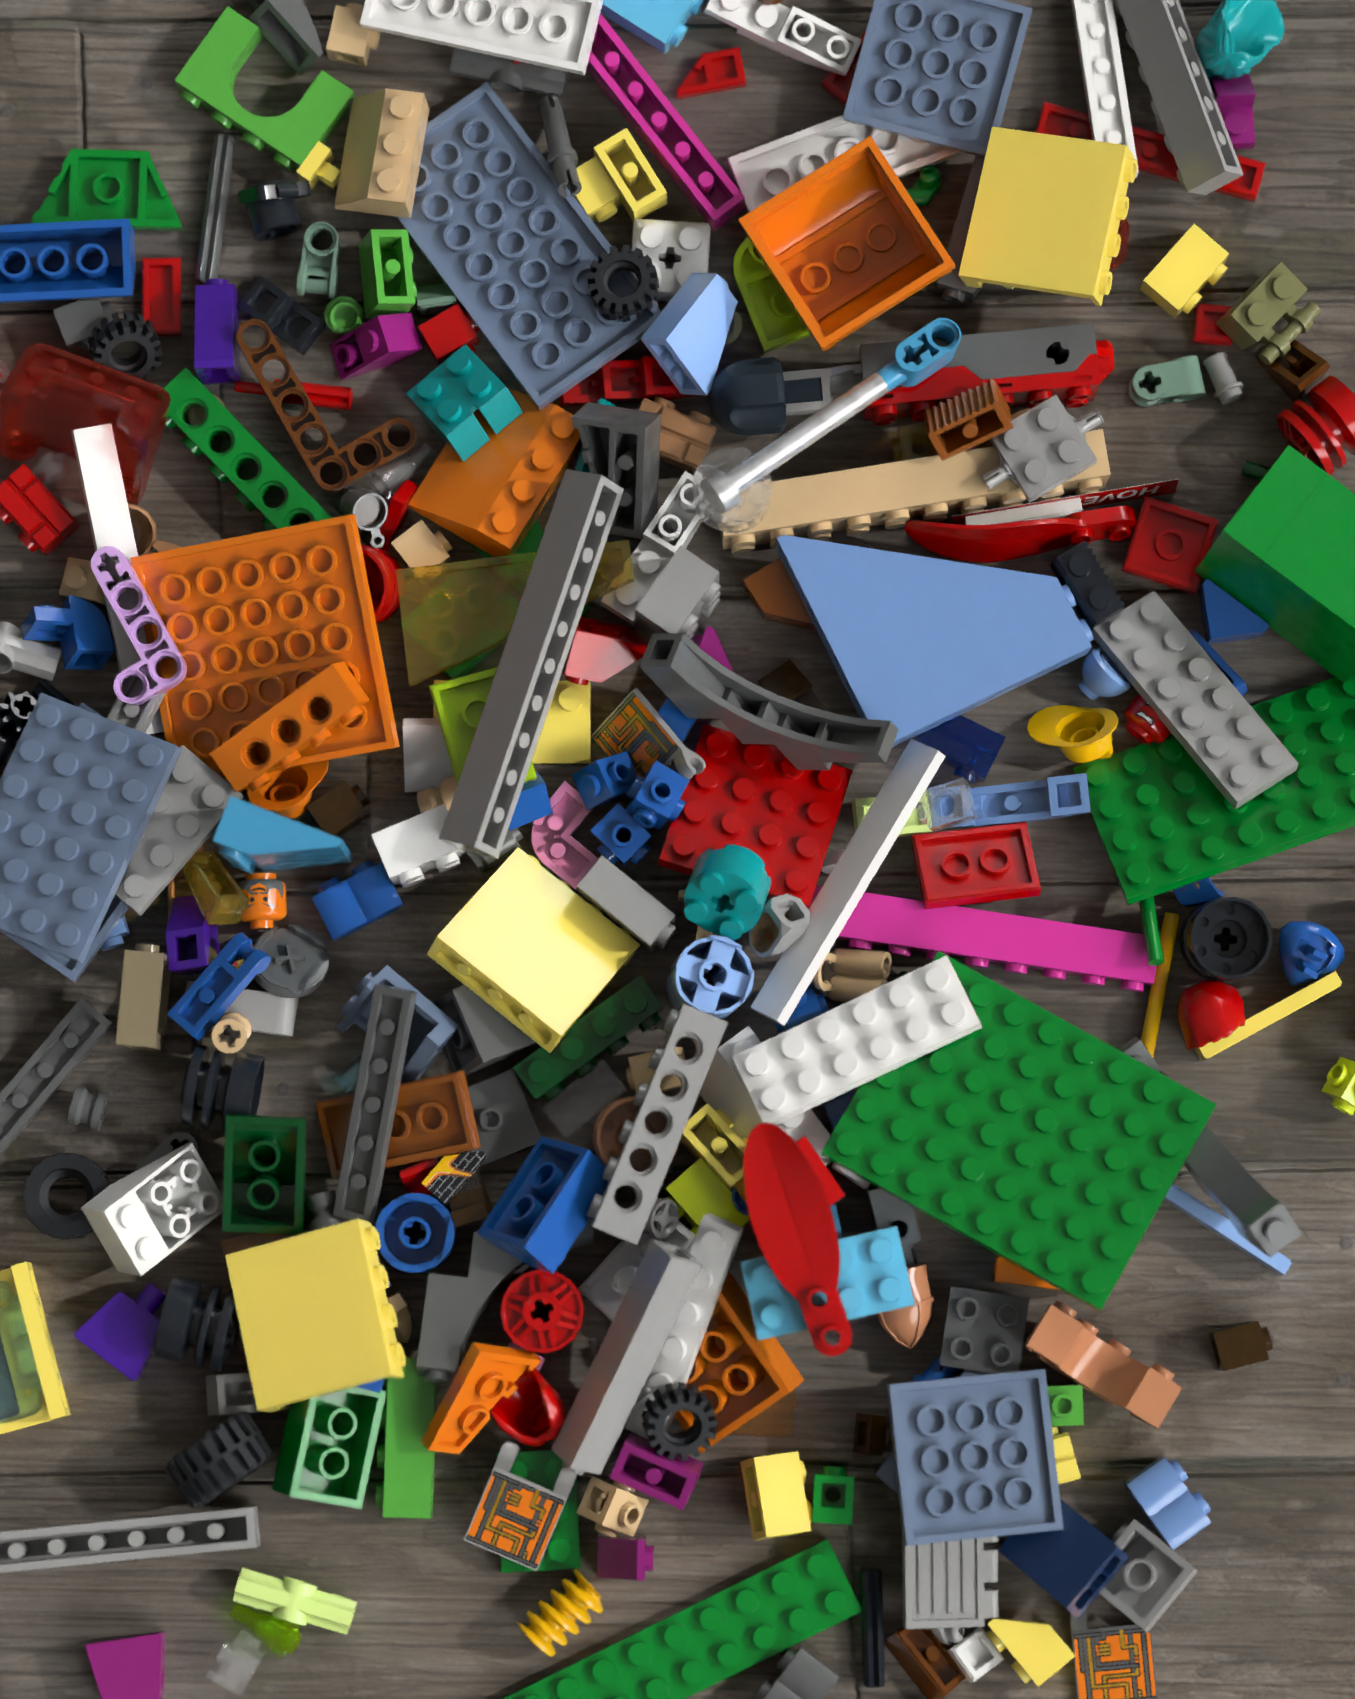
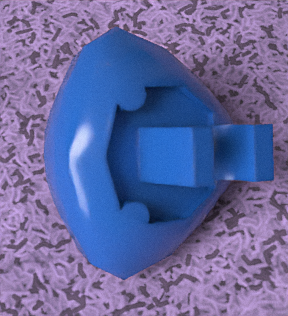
(1308, 951)

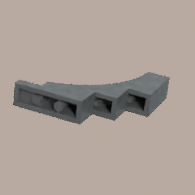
(1222, 1178)
(457, 1303)

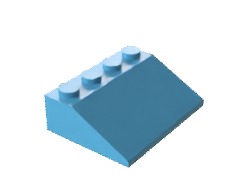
(271, 842)

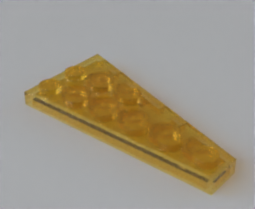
(471, 604)

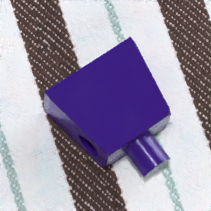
(125, 1330)

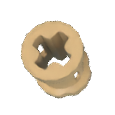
(225, 1042)

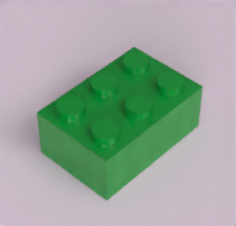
(330, 1447)

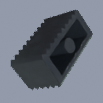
(1088, 583)

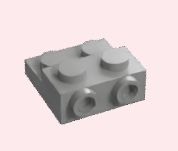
(1148, 1578)

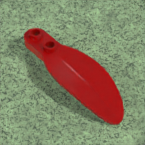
(1022, 538)
(796, 1230)

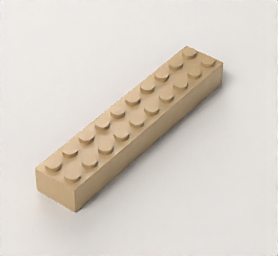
(899, 493)

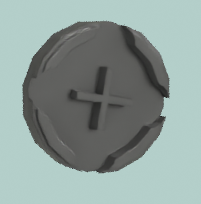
(296, 963)

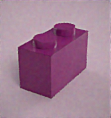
(655, 1474)

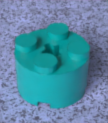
(727, 891)

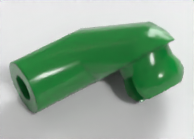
(925, 186)

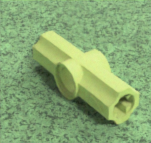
(295, 1600)

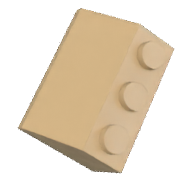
(383, 153)

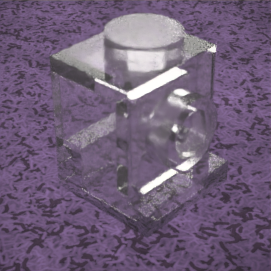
(238, 1663)

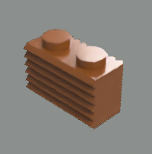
(968, 419)

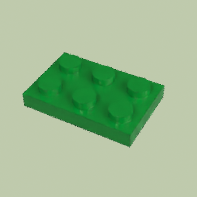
(564, 1546)

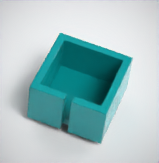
(456, 391)

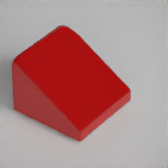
(414, 1176)

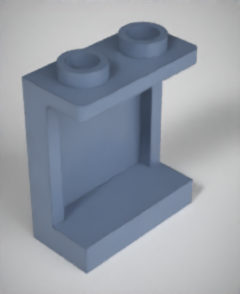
(429, 1025)

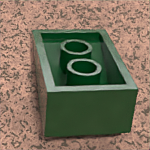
(264, 1174)

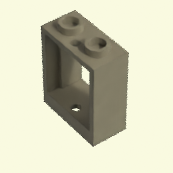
(144, 999)

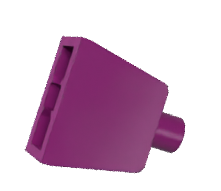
(129, 1666)

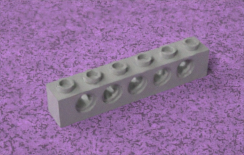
(630, 1221)

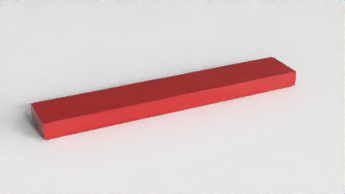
(1150, 150)

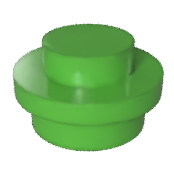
(343, 314)

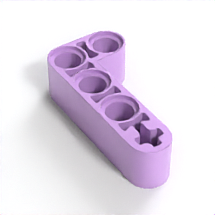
(132, 622)

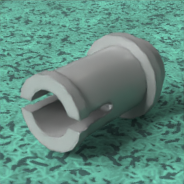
(1223, 378)

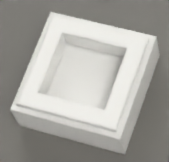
(975, 1655)

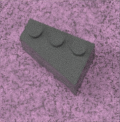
(626, 450)

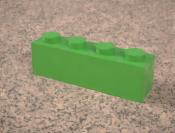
(404, 1458)

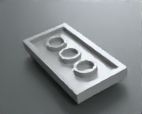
(178, 827)

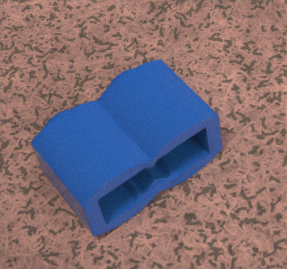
(356, 901)

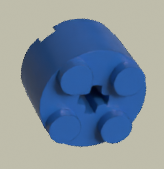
(403, 1214)

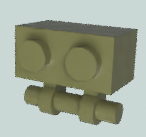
(1260, 309)

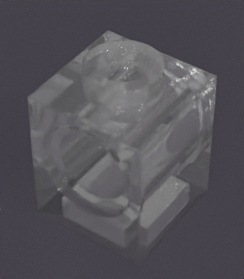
(964, 805)

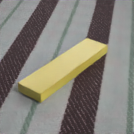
(1273, 1014)

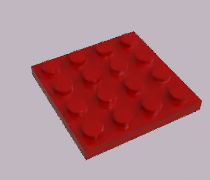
(761, 803)

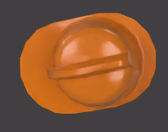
(290, 789)

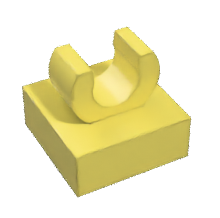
(318, 167)

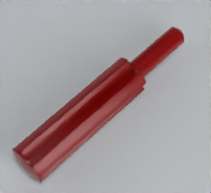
(319, 394)

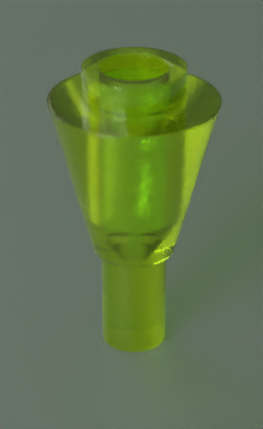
(276, 1633)

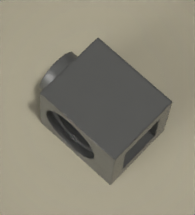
(79, 319)

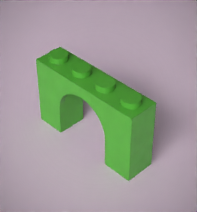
(210, 81)

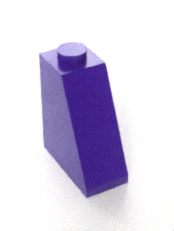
(215, 333)

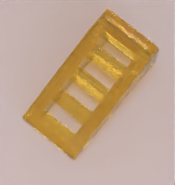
(215, 890)

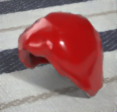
(1209, 1013)
(532, 1411)

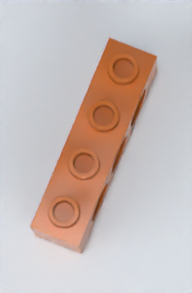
(238, 756)

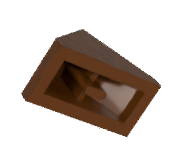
(1296, 370)

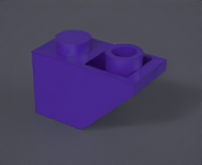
(189, 938)

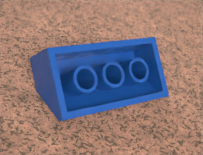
(67, 260)

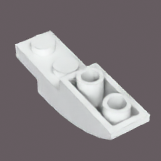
(789, 32)
(670, 528)

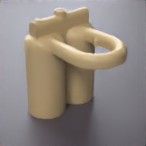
(852, 973)

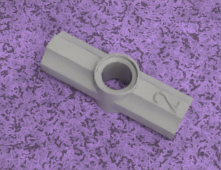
(26, 655)

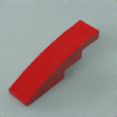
(624, 383)

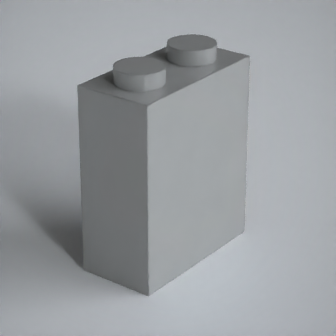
(628, 905)

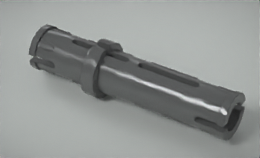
(561, 156)

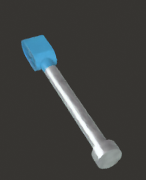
(723, 489)

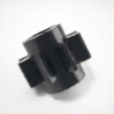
(16, 713)

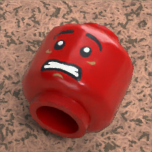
(1144, 722)

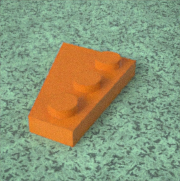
(478, 1385)

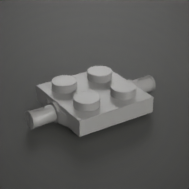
(1043, 449)

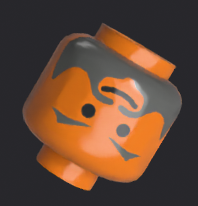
(265, 898)

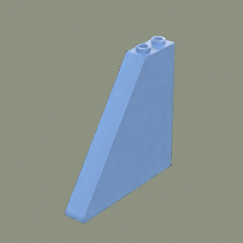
(929, 633)

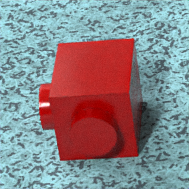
(448, 333)

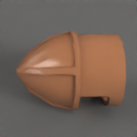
(909, 1323)

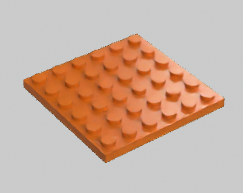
(260, 623)

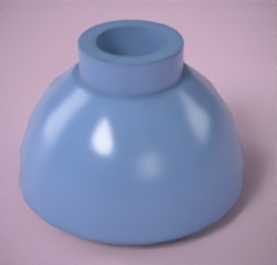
(1102, 676)

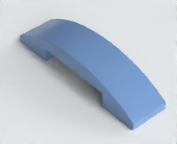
(1025, 801)

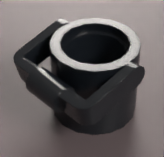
(273, 208)

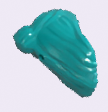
(1239, 37)

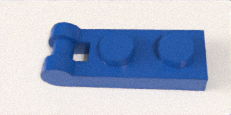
(218, 986)

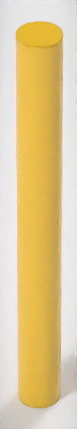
(1158, 989)

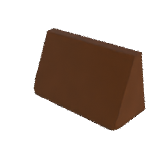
(925, 1661)

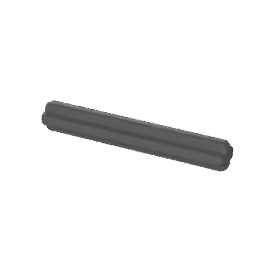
(215, 208)

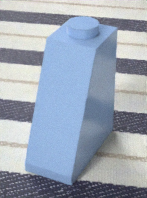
(693, 332)

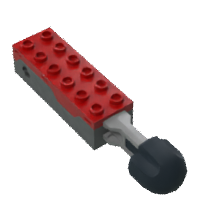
(1026, 364)

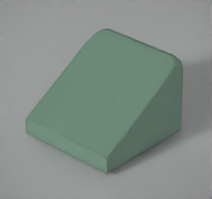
(434, 299)

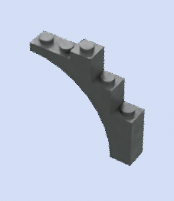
(757, 716)

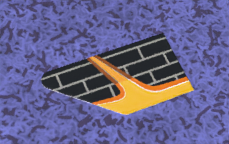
(452, 1173)

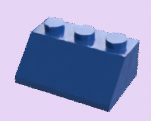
(546, 1204)

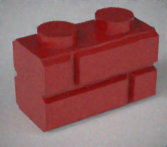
(34, 511)

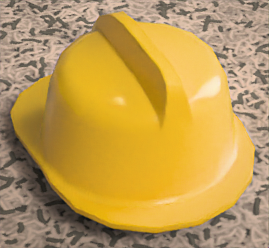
(1078, 731)

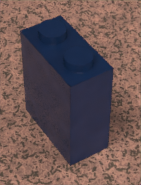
(1066, 1562)

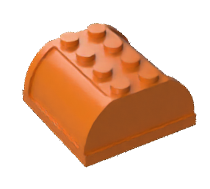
(846, 243)

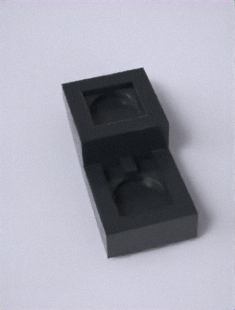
(283, 315)

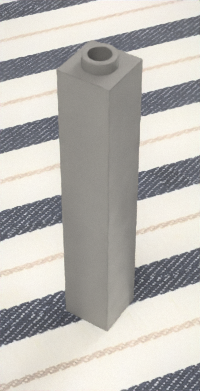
(626, 1358)

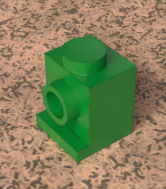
(833, 1512)

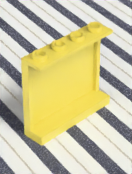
(1048, 214)
(533, 949)
(315, 1314)

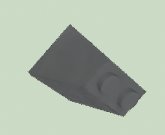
(482, 1032)

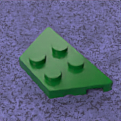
(108, 187)

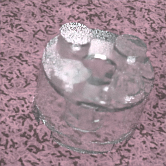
(754, 499)

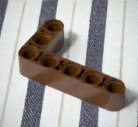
(310, 419)

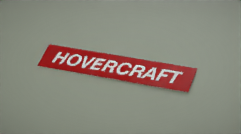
(1098, 498)

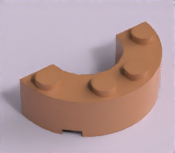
(1101, 1367)

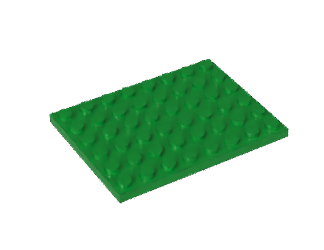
(1027, 1140)

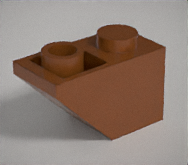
(776, 596)

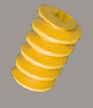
(562, 1614)

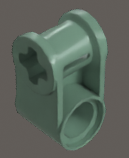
(319, 269)
(1173, 382)

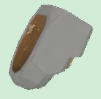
(779, 925)

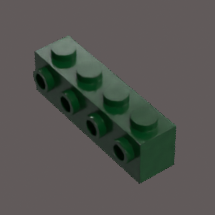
(589, 1038)

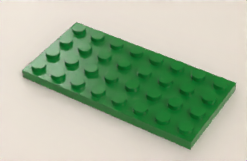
(1174, 827)

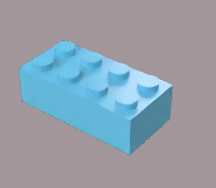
(870, 1282)

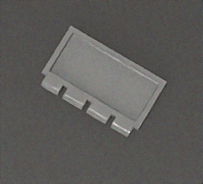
(947, 1584)

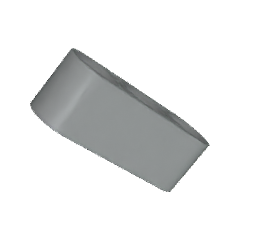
(265, 1011)

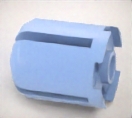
(730, 977)

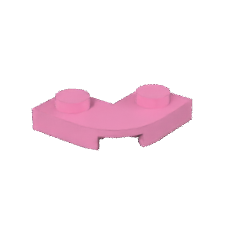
(554, 840)

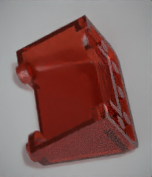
(63, 392)

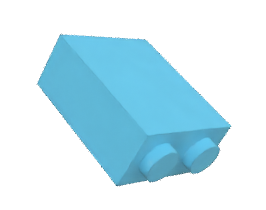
(653, 21)

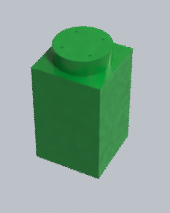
(1294, 560)

